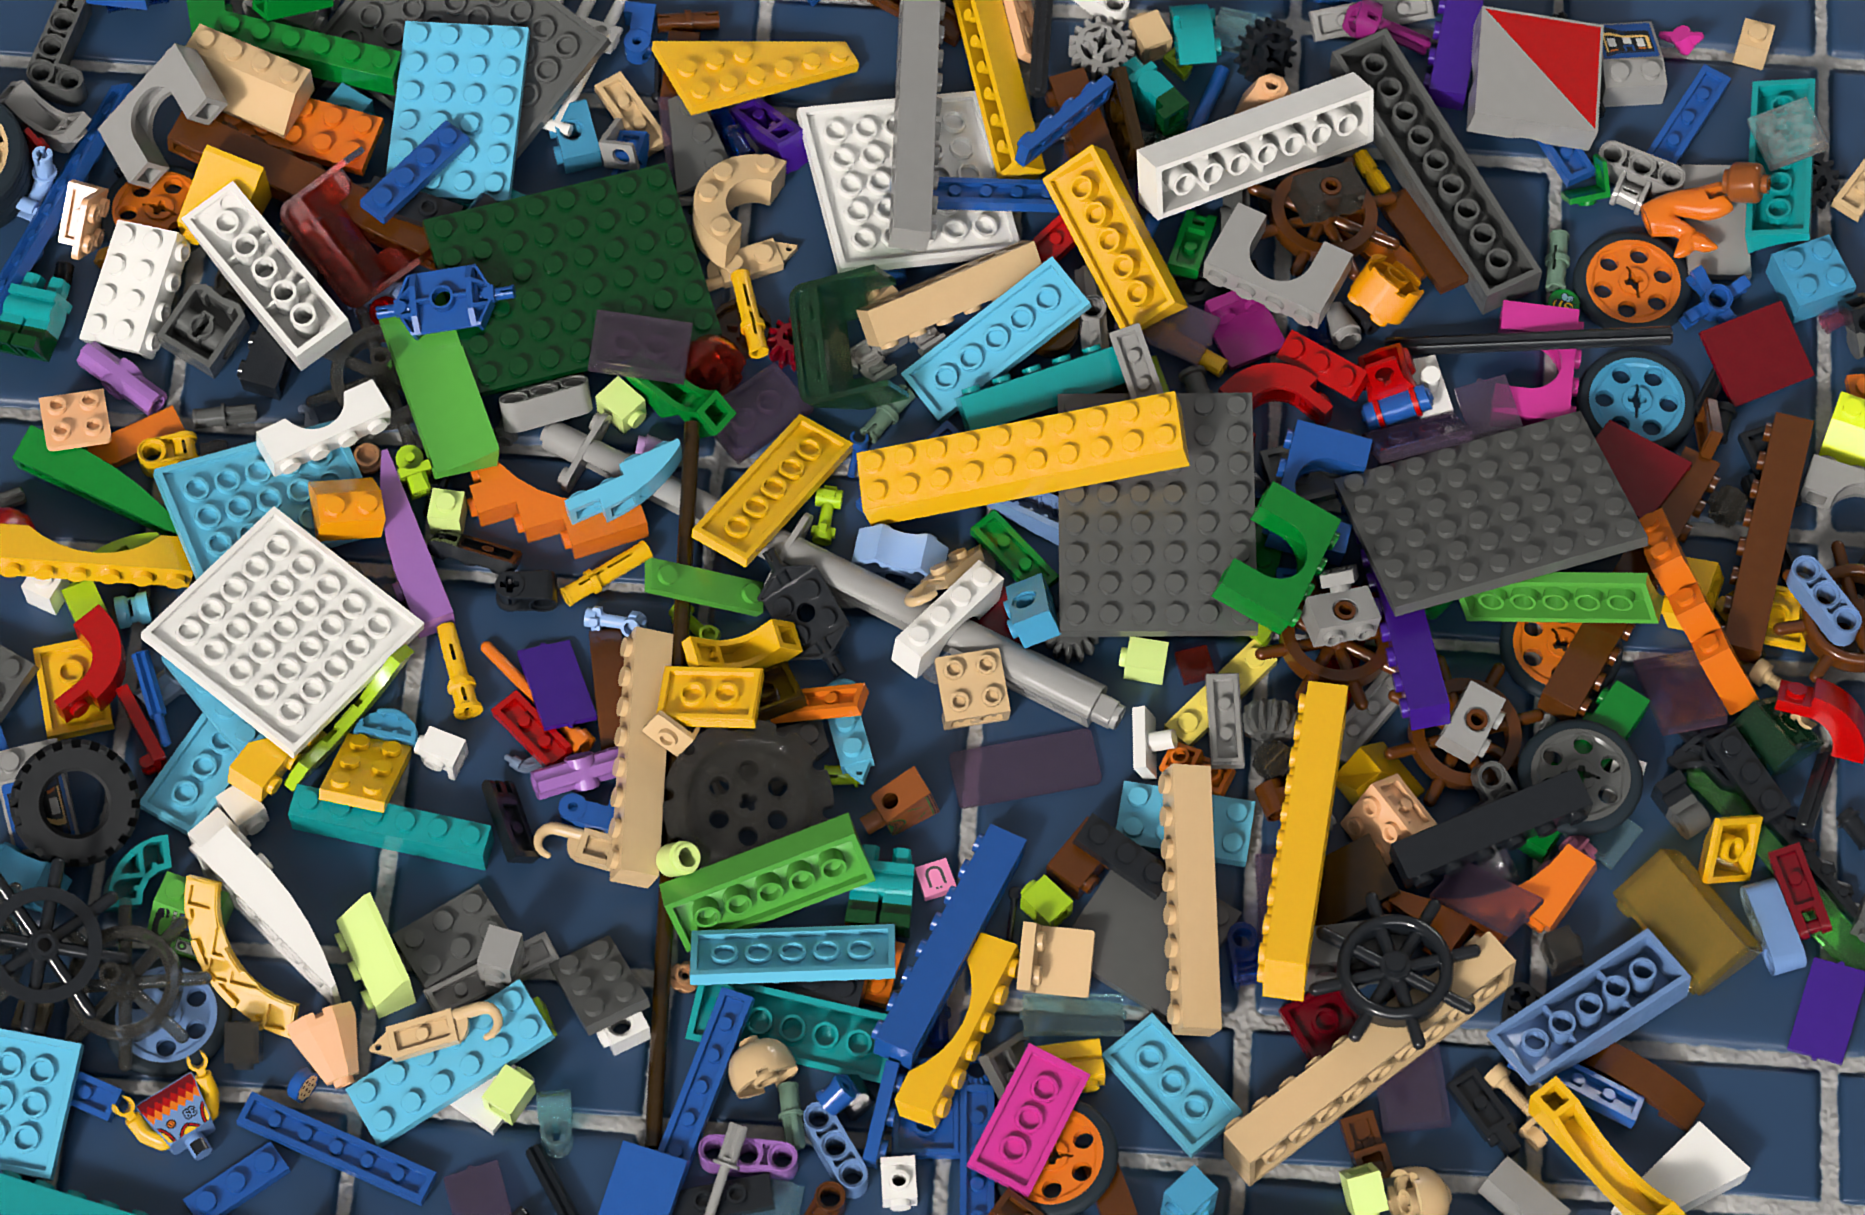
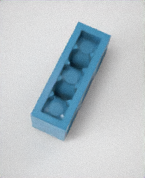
(1190, 1195)

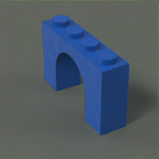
(1316, 450)

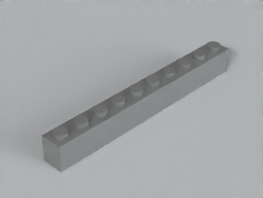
(916, 124)

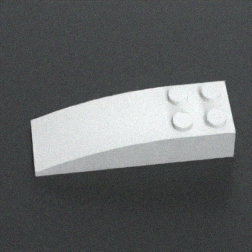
(268, 276)
(267, 906)

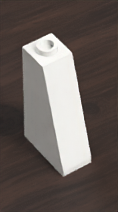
(1695, 1170)

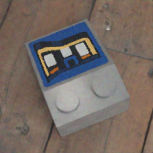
(1632, 65)
(57, 798)

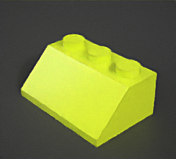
(1846, 431)

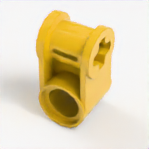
(169, 448)

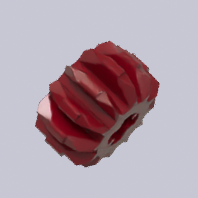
(779, 344)

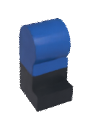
(846, 1095)

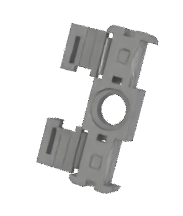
(872, 360)

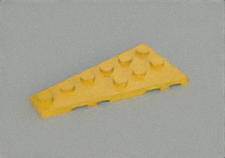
(733, 72)

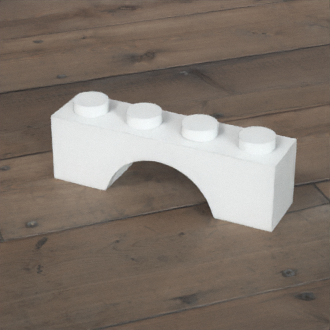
(289, 446)
(927, 635)

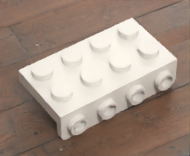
(136, 288)

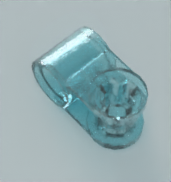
(555, 1117)

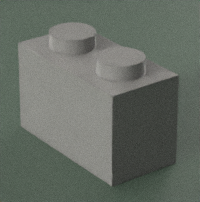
(500, 958)

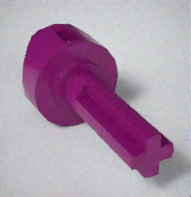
(1370, 20)

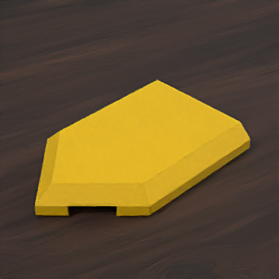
(1784, 608)

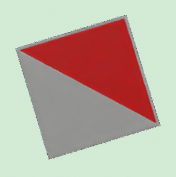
(1535, 78)

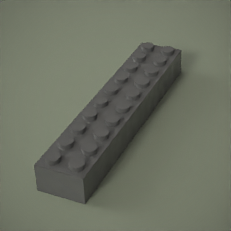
(1439, 173)

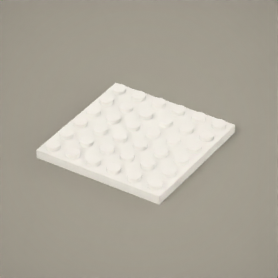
(852, 173)
(282, 631)

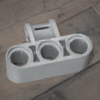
(1633, 187)
(545, 403)

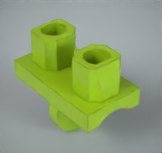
(413, 471)

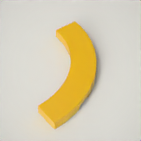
(216, 956)

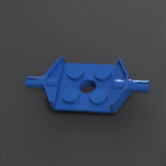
(469, 303)

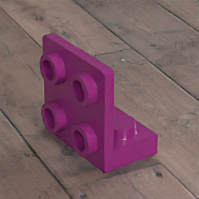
(1245, 329)

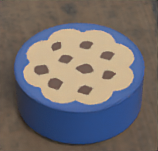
(302, 1084)

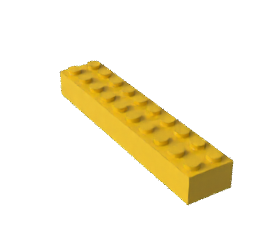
(1023, 459)
(1302, 841)

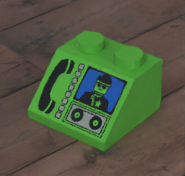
(170, 904)

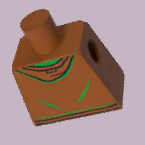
(900, 804)

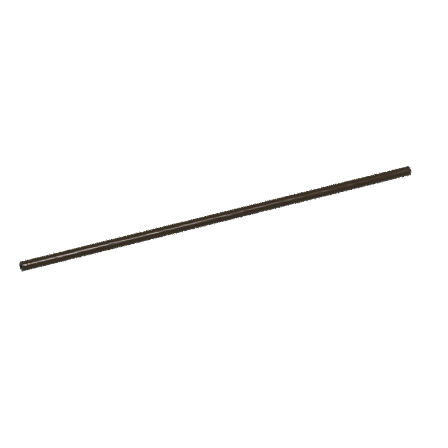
(664, 926)

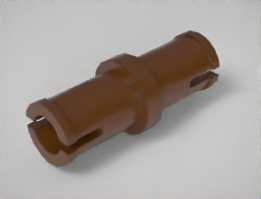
(688, 21)

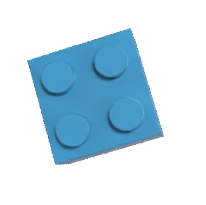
(1810, 278)

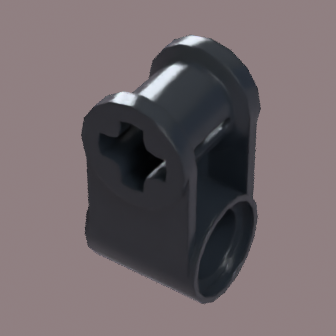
(530, 589)

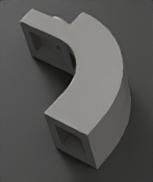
(56, 127)

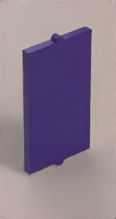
(557, 685)
(1827, 1011)

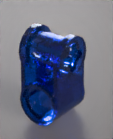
(1242, 960)

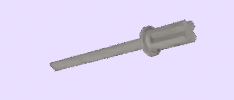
(726, 1159)

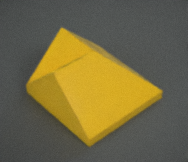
(1369, 766)
(1730, 849)

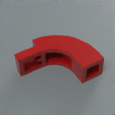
(1282, 384)
(106, 671)

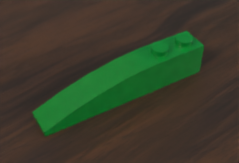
(92, 480)

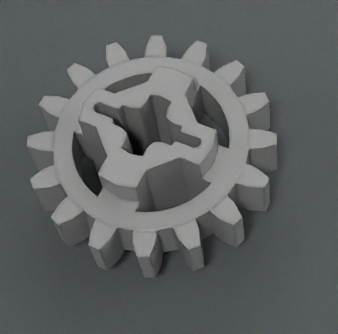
(1089, 40)

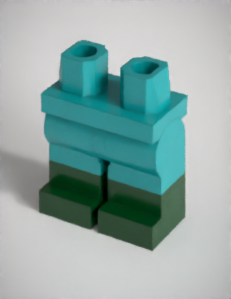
(1157, 99)
(34, 317)
(892, 886)

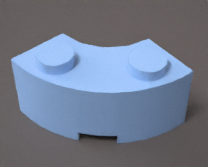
(897, 553)

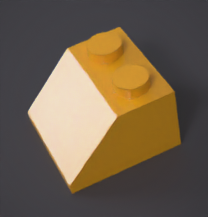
(346, 509)

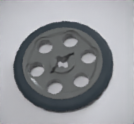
(1605, 744)

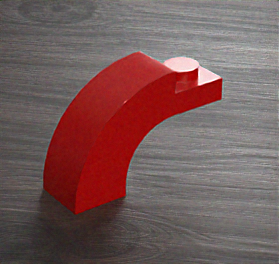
(1832, 709)

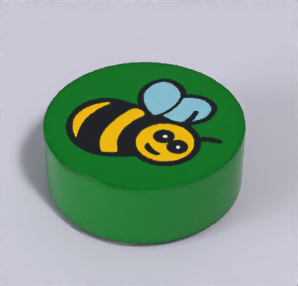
(1564, 298)

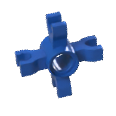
(1724, 294)

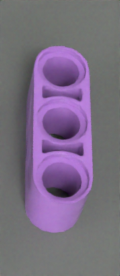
(766, 1154)

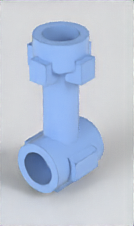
(596, 618)

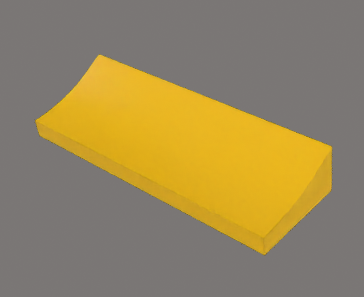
(1114, 240)

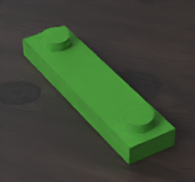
(703, 587)

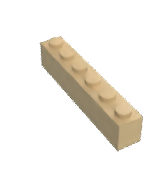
(947, 295)

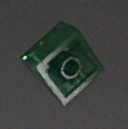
(1775, 737)

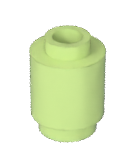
(678, 859)

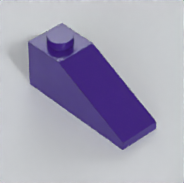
(772, 132)

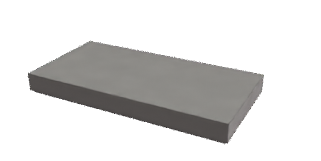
(1728, 232)

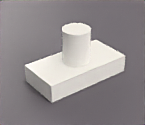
(1430, 375)
(1148, 741)

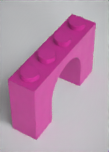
(1554, 398)

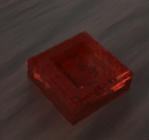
(1194, 664)

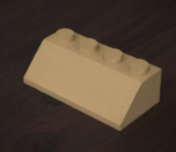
(254, 82)

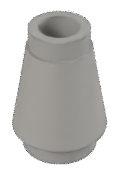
(1342, 327)

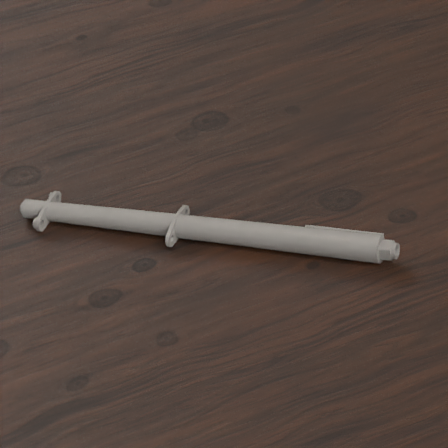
(1024, 669)

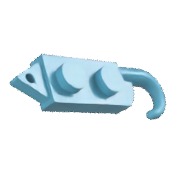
(851, 742)

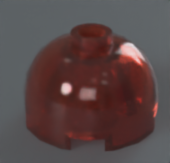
(714, 364)

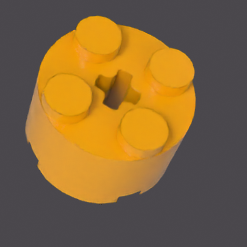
(1385, 290)

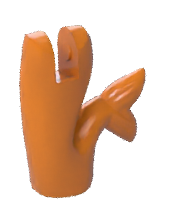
(1696, 203)

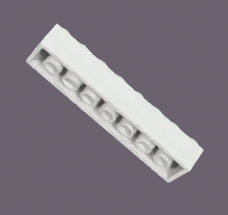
(1255, 145)

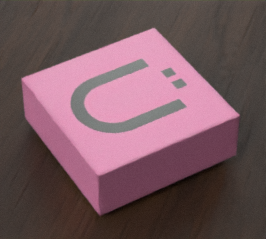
(934, 879)

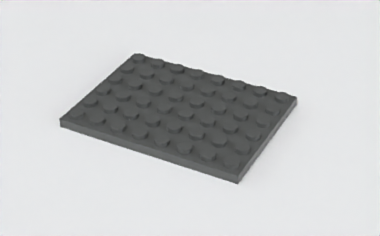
(558, 53)
(1489, 513)
(1154, 545)

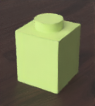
(623, 404)
(447, 511)
(1144, 660)
(509, 1093)
(1364, 1190)

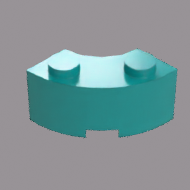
(1194, 34)
(137, 868)

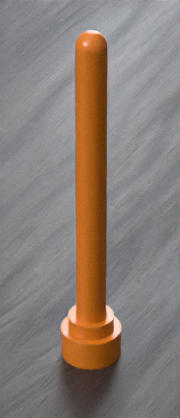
(579, 738)

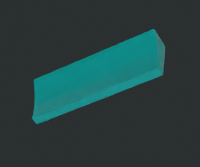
(1787, 209)
(813, 1029)

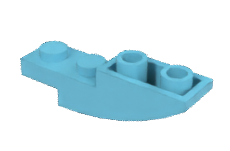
(638, 481)

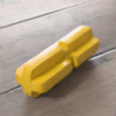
(1369, 170)

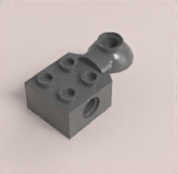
(206, 326)

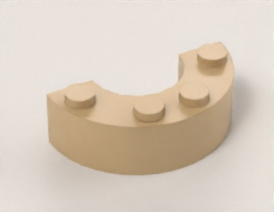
(724, 187)

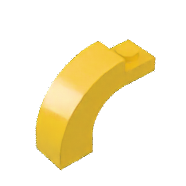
(761, 648)

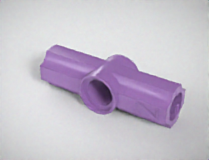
(121, 378)
(576, 774)

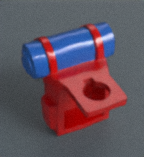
(1391, 387)

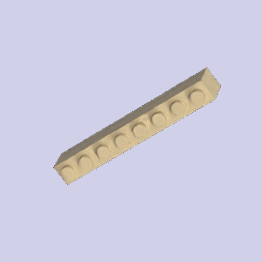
(640, 761)
(1190, 900)

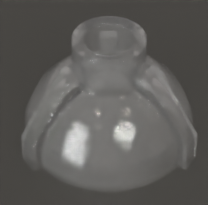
(1501, 866)

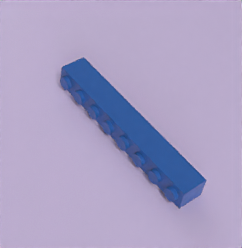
(946, 951)

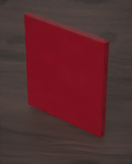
(1756, 354)
(1641, 467)

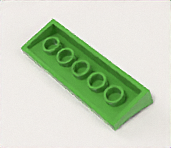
(442, 398)
(1571, 599)
(769, 880)

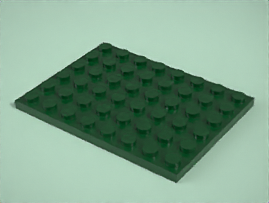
(570, 252)

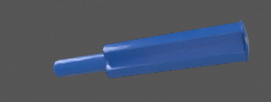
(151, 693)

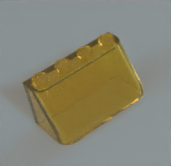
(1687, 919)

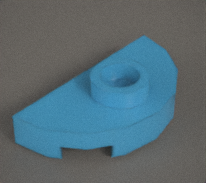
(388, 725)

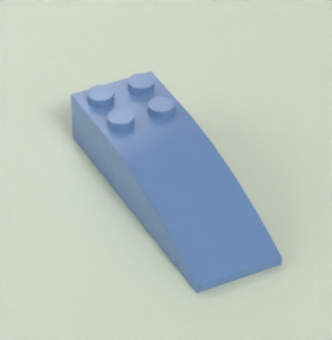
(1592, 1009)

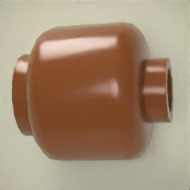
(1746, 182)

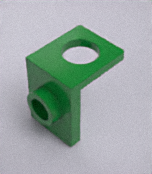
(1590, 194)

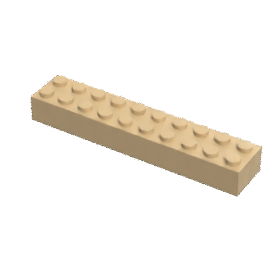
(1356, 1069)

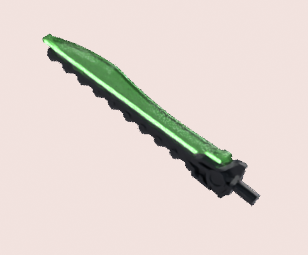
(1712, 783)

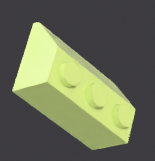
(374, 958)

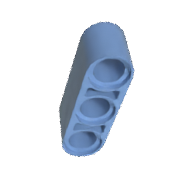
(1824, 615)
(1773, 926)
(834, 1134)

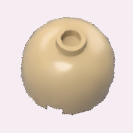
(760, 1065)
(1418, 1192)

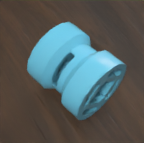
(140, 607)

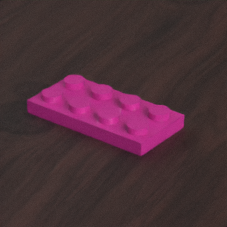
(1028, 1120)

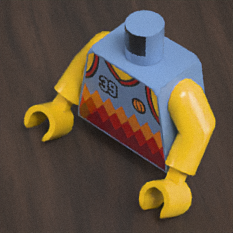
(177, 1114)

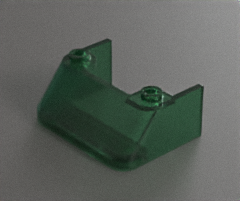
(822, 341)

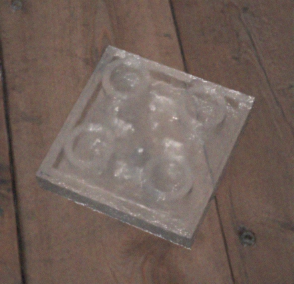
(1788, 134)

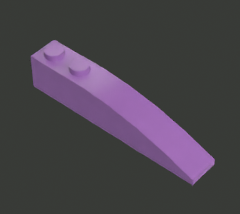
(412, 564)

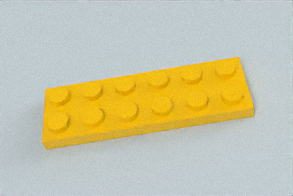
(772, 490)

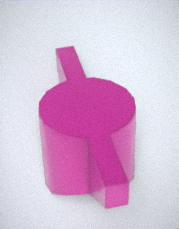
(1682, 38)

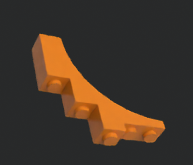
(502, 496)
(1696, 614)
(1557, 885)

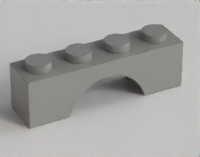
(1831, 482)

